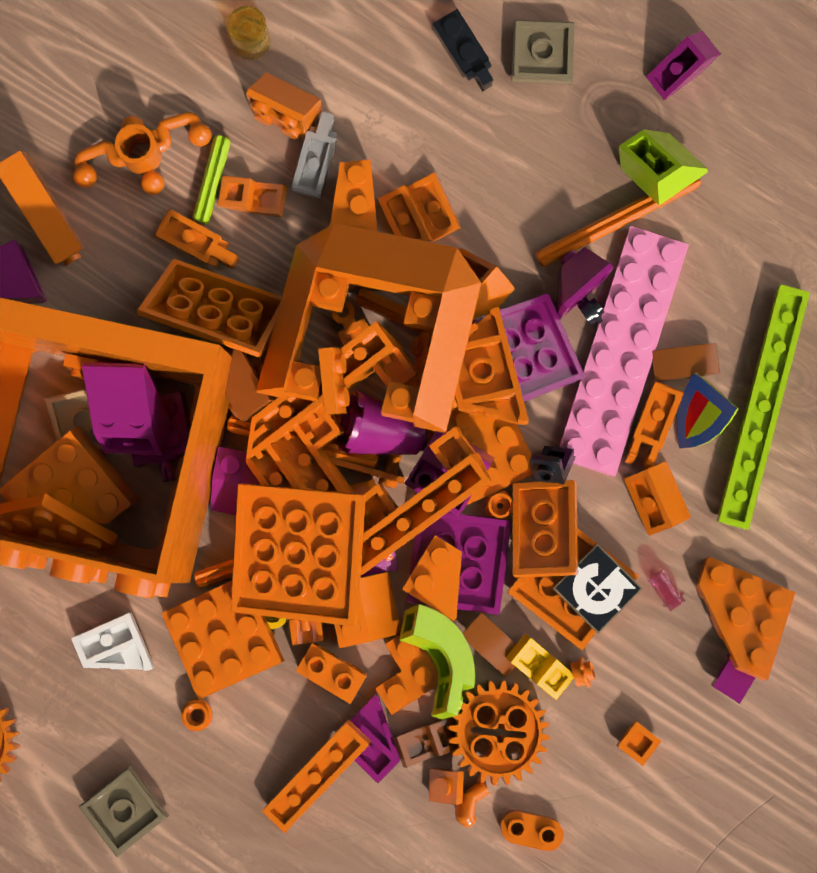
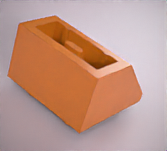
(283, 106)

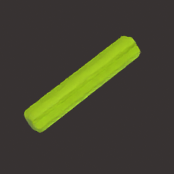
(211, 179)

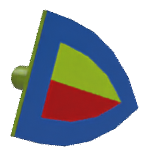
(702, 413)

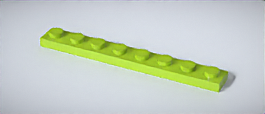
(763, 407)

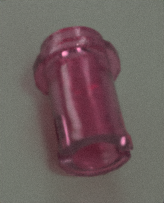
(666, 590)

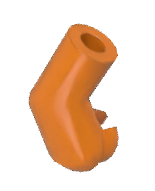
(466, 811)

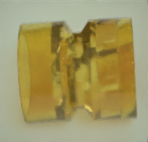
(248, 32)

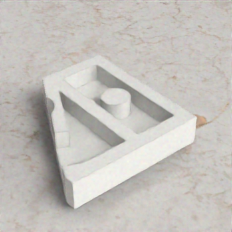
(114, 646)

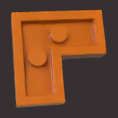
(414, 680)

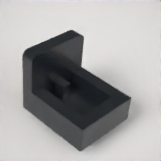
(552, 464)

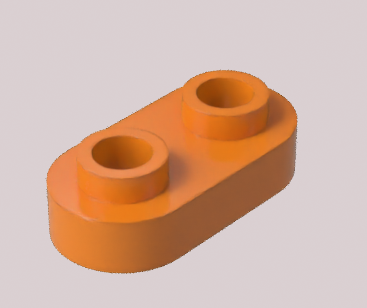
(532, 830)

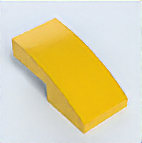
(540, 666)

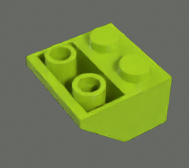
(659, 164)

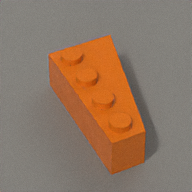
(355, 199)

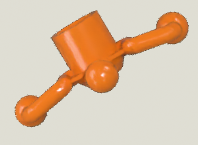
(134, 133)

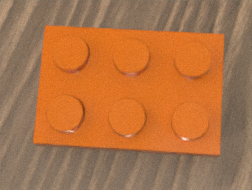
(545, 529)

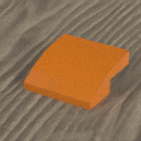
(420, 210)

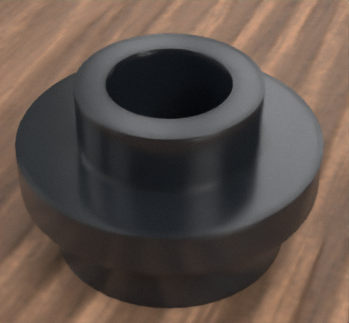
(591, 310)

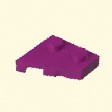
(382, 753)

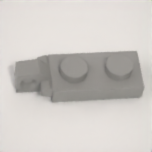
(315, 158)

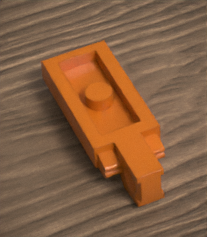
(195, 240)

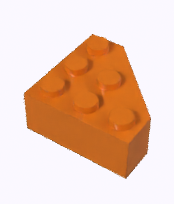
(75, 476)

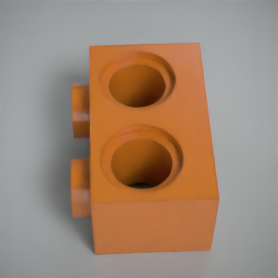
(331, 672)

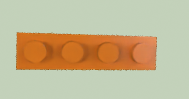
(316, 776)

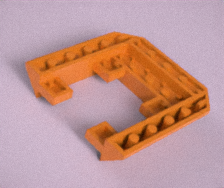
(441, 301)
(290, 440)

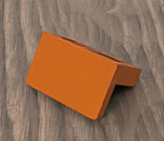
(657, 498)

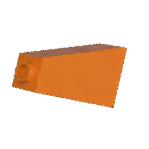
(40, 208)

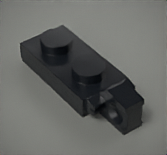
(463, 48)

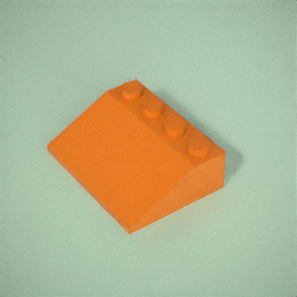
(213, 307)

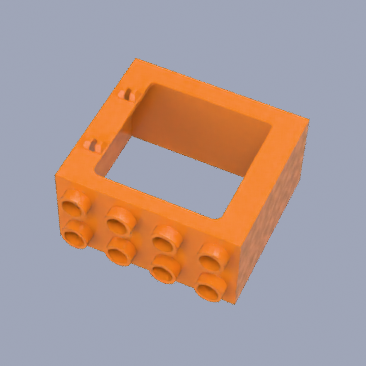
(204, 364)

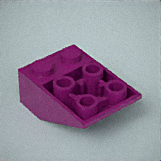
(126, 409)

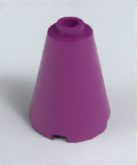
(372, 433)

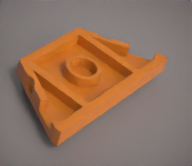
(488, 374)

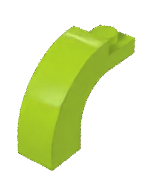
(449, 652)

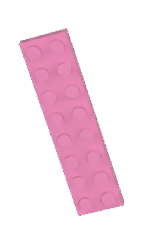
(623, 350)

